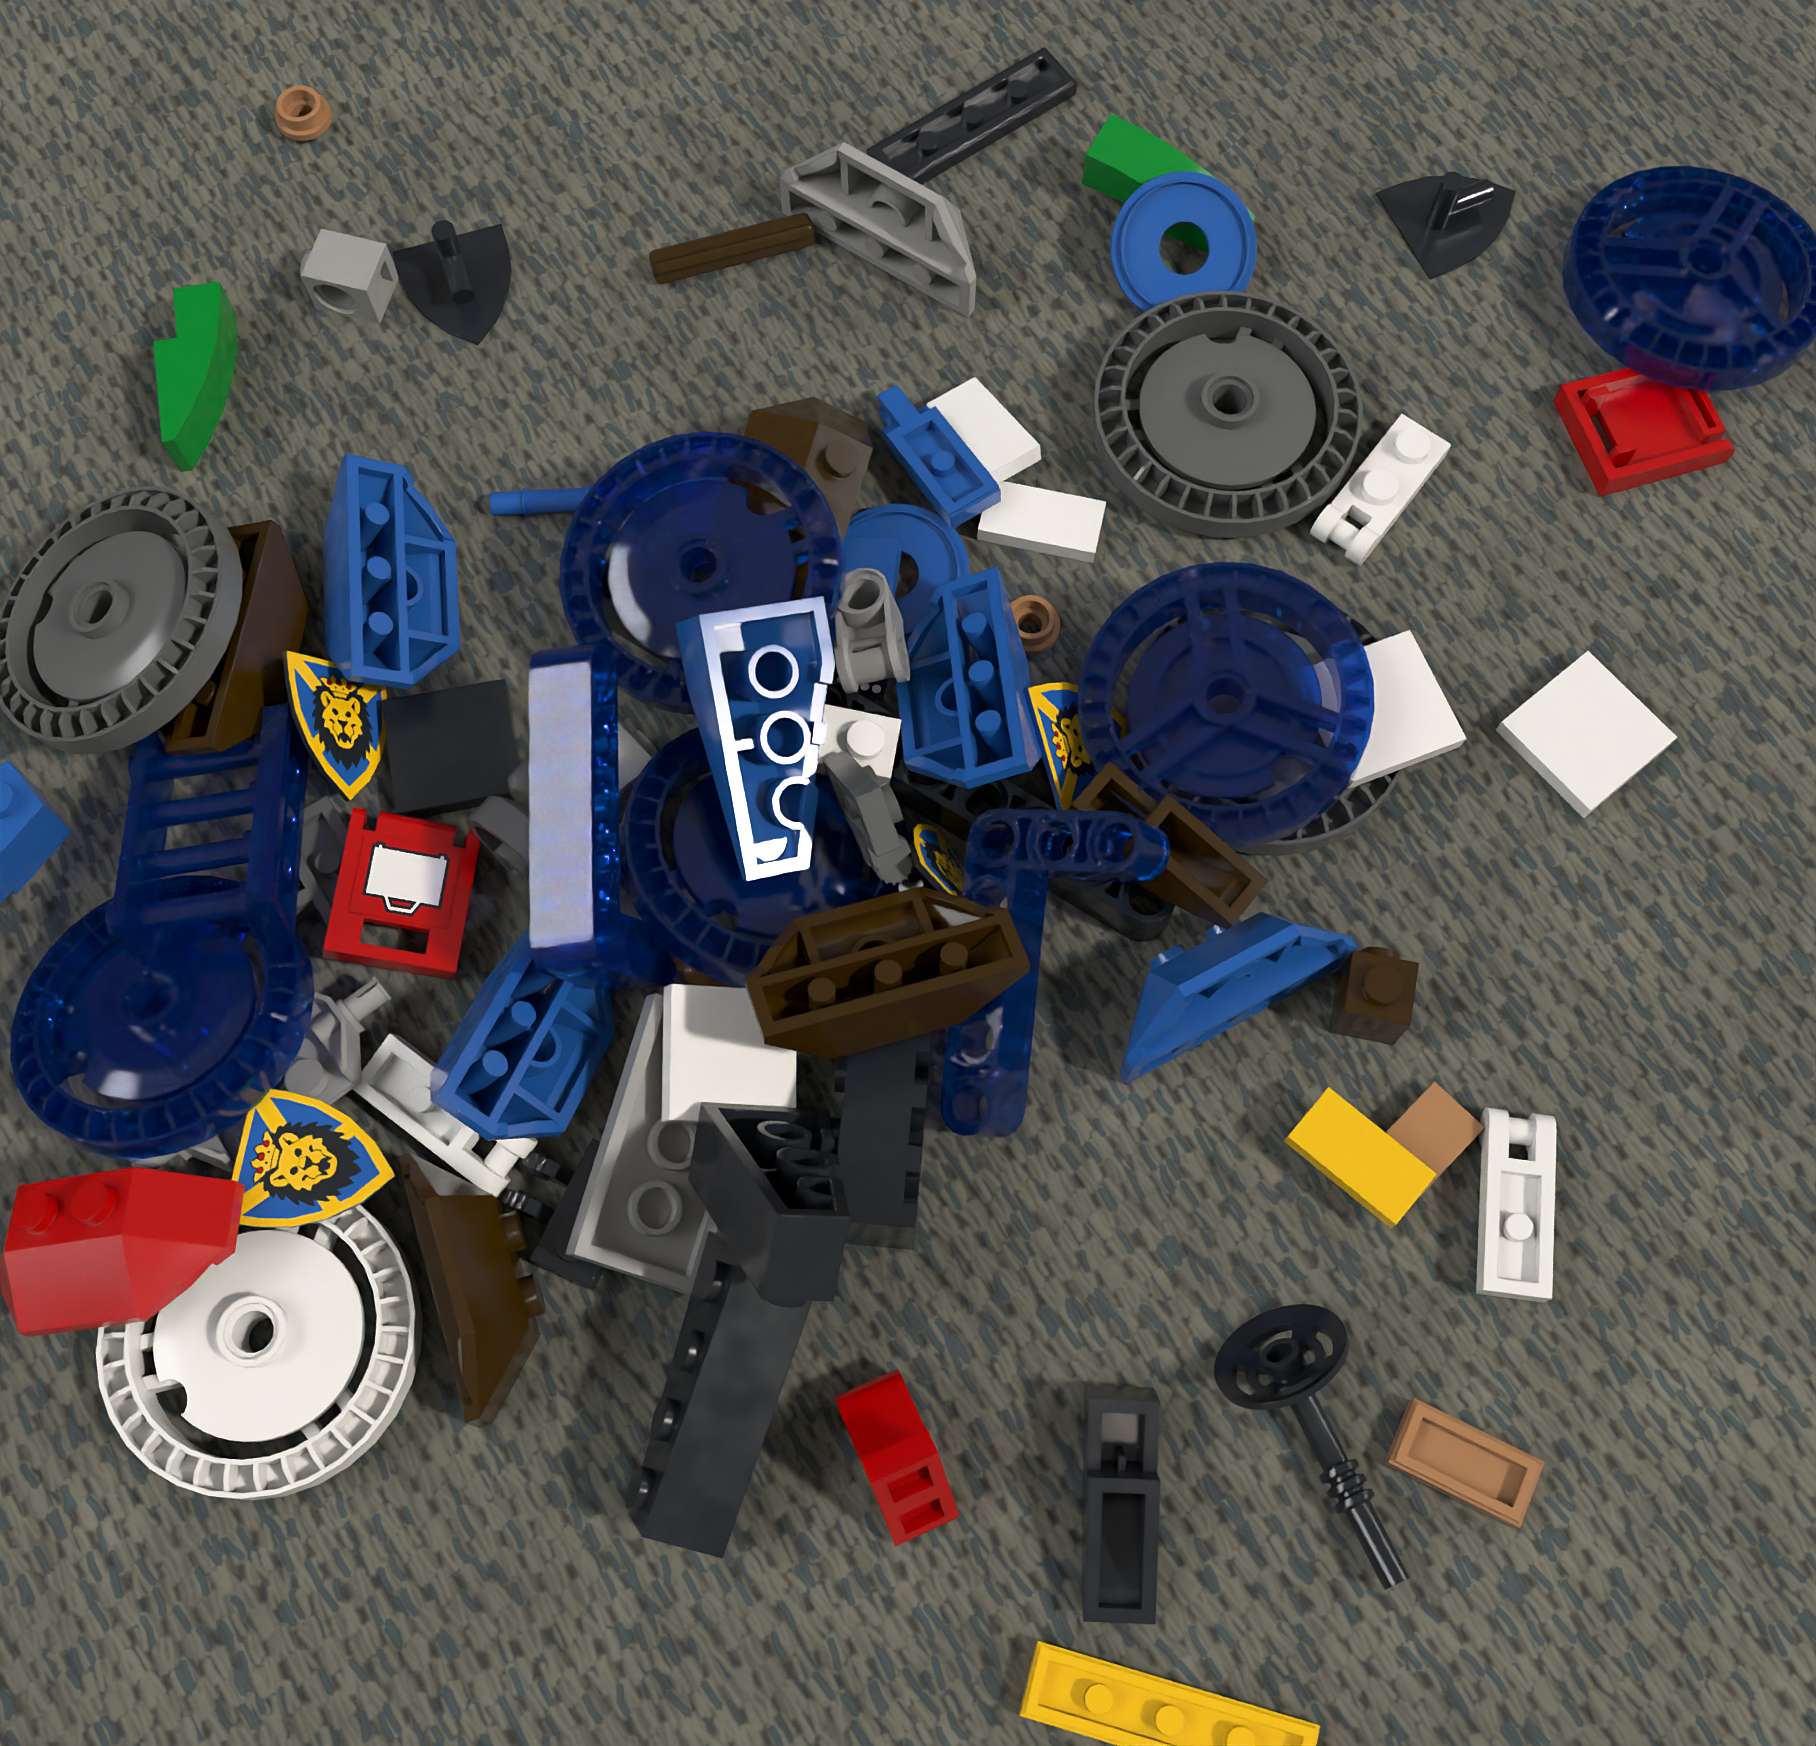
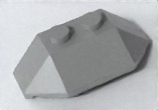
(885, 221)

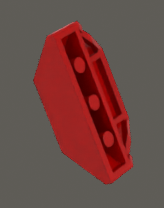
(112, 1246)

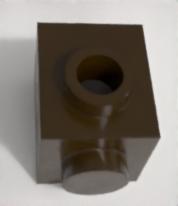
(1374, 996)

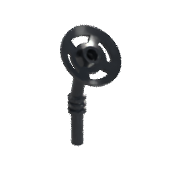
(1295, 1385)

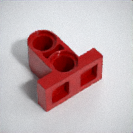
(897, 1456)

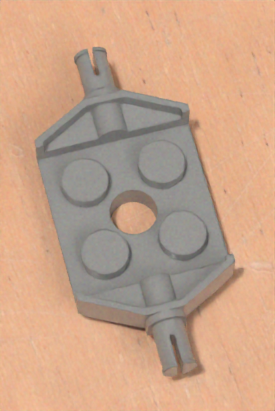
(322, 1069)

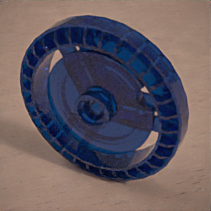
(1693, 278)
(683, 530)
(1236, 657)
(711, 871)
(159, 1029)

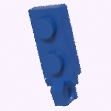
(936, 459)

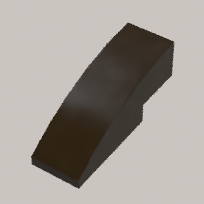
(1202, 869)

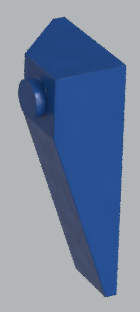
(760, 712)

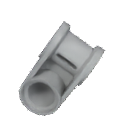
(869, 632)

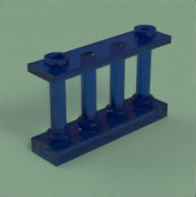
(269, 847)

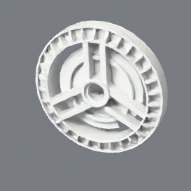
(286, 1385)

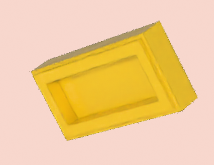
(1360, 1158)

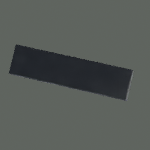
(977, 118)

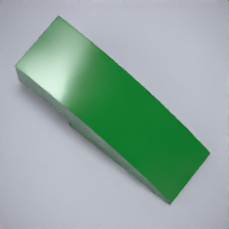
(1127, 158)
(195, 370)

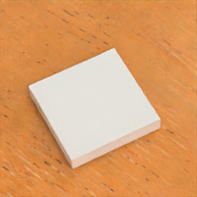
(1409, 713)
(1586, 734)
(719, 1054)

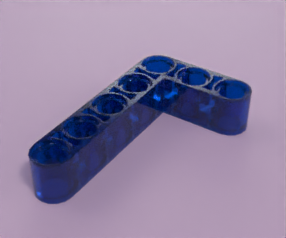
(575, 829)
(1023, 880)

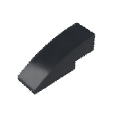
(1120, 1504)

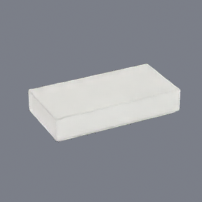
(988, 429)
(1044, 522)

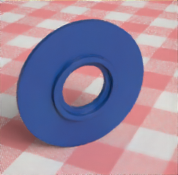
(1174, 200)
(927, 541)

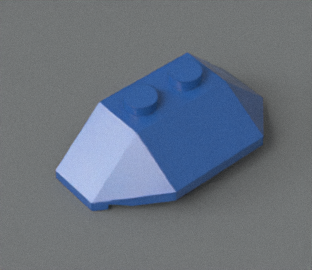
(387, 578)
(966, 685)
(1225, 982)
(523, 1051)

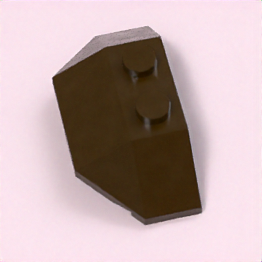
(822, 442)
(252, 667)
(883, 971)
(475, 1283)

